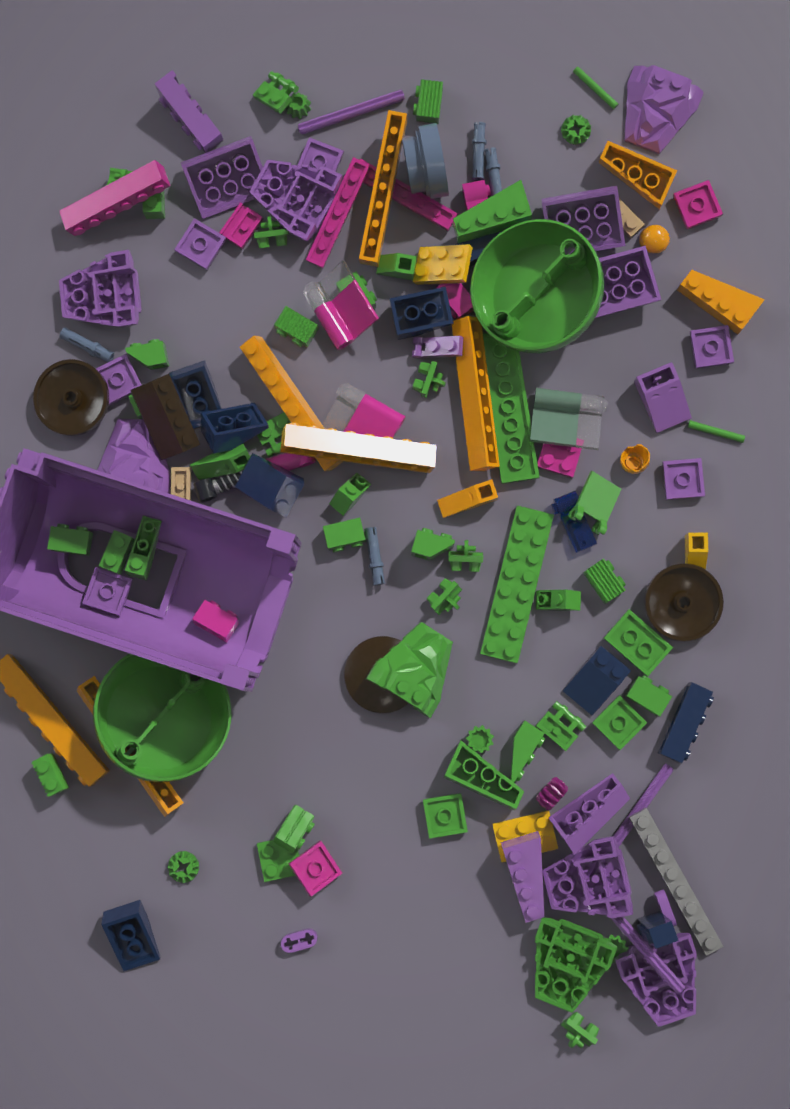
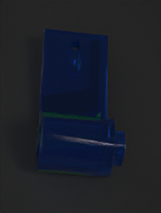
(578, 530)

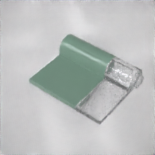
(567, 418)

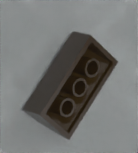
(165, 417)

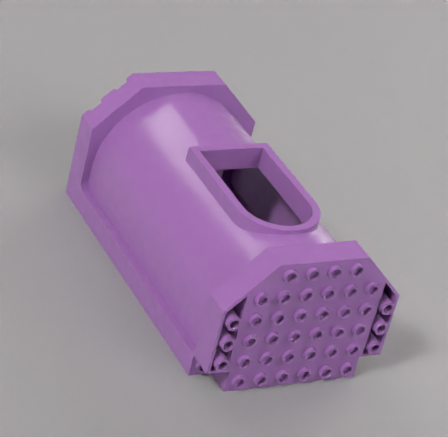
(218, 560)

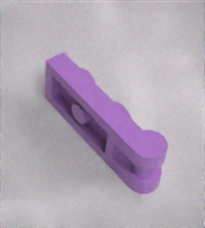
(438, 347)

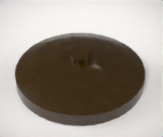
(71, 397)
(684, 602)
(358, 668)

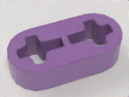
(664, 905)
(301, 944)

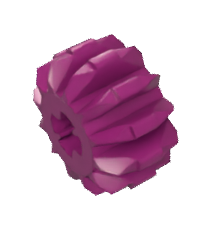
(551, 793)

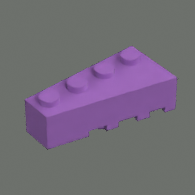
(188, 112)
(589, 812)
(525, 867)

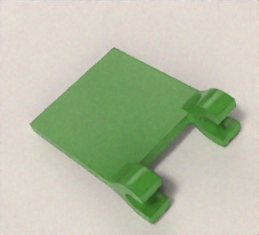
(596, 501)

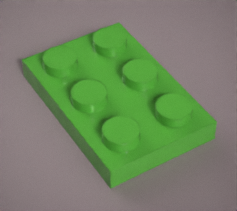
(638, 642)

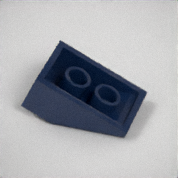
(421, 312)
(195, 391)
(231, 426)
(270, 484)
(596, 680)
(130, 935)

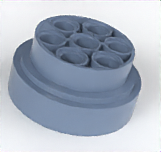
(426, 162)

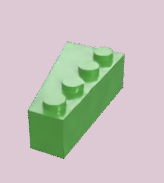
(493, 214)
(479, 776)

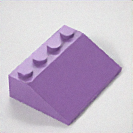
(223, 176)
(591, 213)
(627, 281)

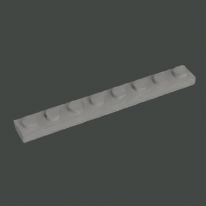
(676, 881)

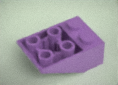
(663, 397)

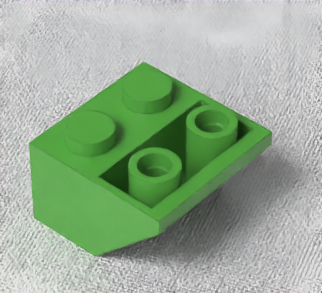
(431, 545)

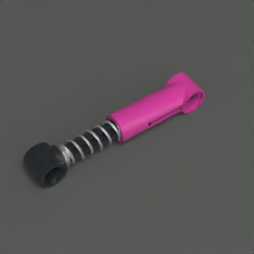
(208, 489)

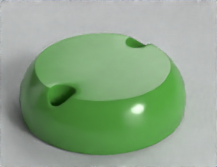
(537, 286)
(162, 716)

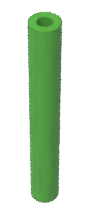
(595, 87)
(716, 431)

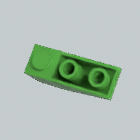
(221, 463)
(143, 549)
(524, 744)

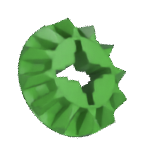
(571, 135)
(192, 869)

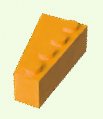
(638, 172)
(720, 300)

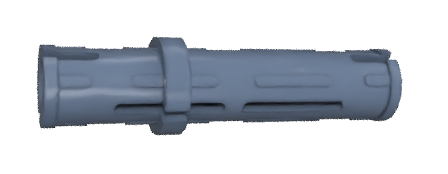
(478, 151)
(493, 170)
(94, 349)
(376, 564)

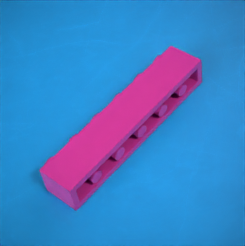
(114, 198)

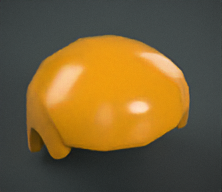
(654, 238)
(635, 459)

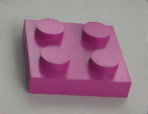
(697, 204)
(559, 459)
(315, 868)

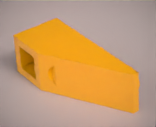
(468, 498)

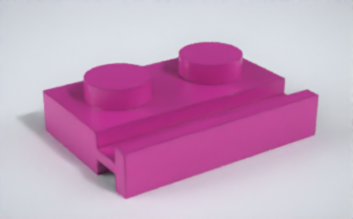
(241, 225)

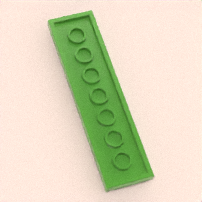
(510, 413)
(517, 584)

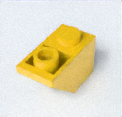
(696, 549)

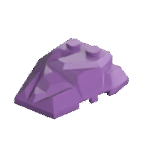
(658, 106)
(296, 195)
(103, 292)
(135, 457)
(591, 881)
(652, 990)

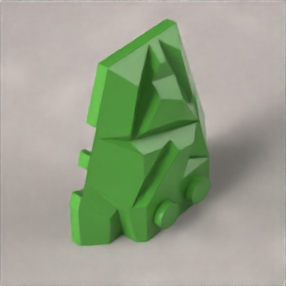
(415, 668)
(569, 962)

